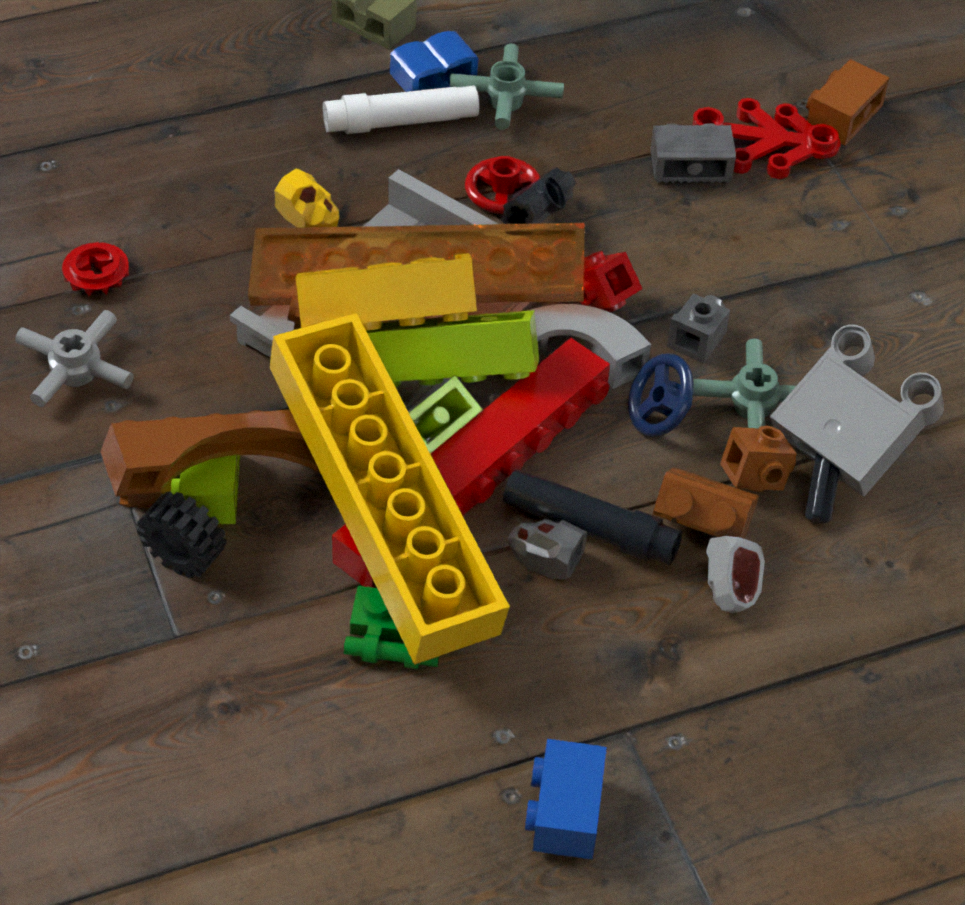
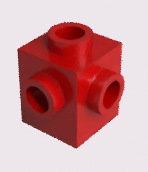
(609, 281)

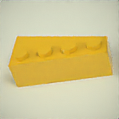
(389, 292)

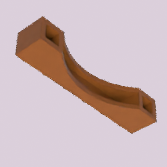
(150, 453)

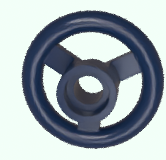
(664, 397)

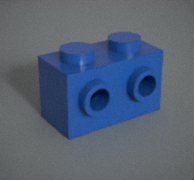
(568, 798)

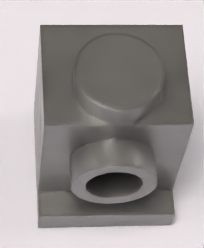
(700, 317)

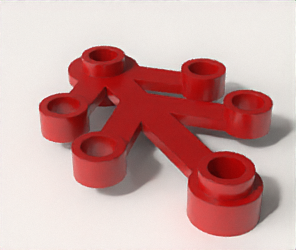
(811, 140)

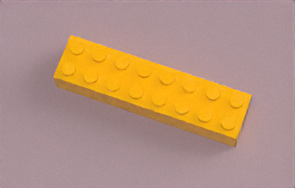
(388, 488)

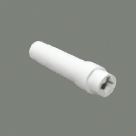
(362, 113)

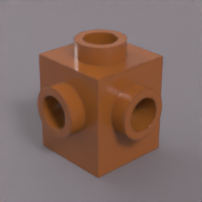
(758, 458)

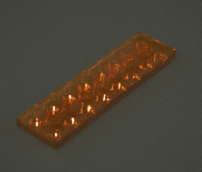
(507, 259)

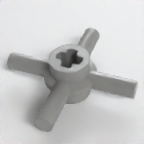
(74, 358)

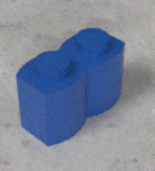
(431, 62)

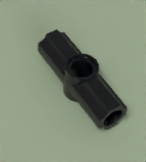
(540, 198)

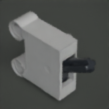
(851, 423)

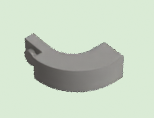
(597, 331)

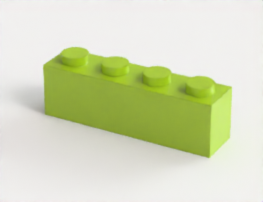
(463, 349)

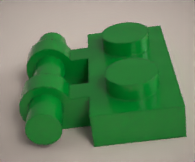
(373, 621)

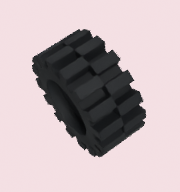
(181, 534)

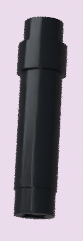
(633, 532)

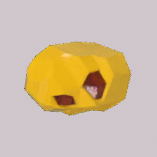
(305, 201)

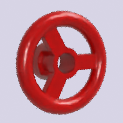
(503, 176)

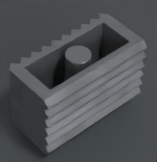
(692, 153)

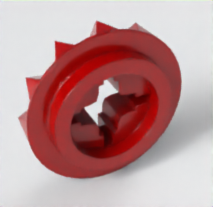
(106, 257)

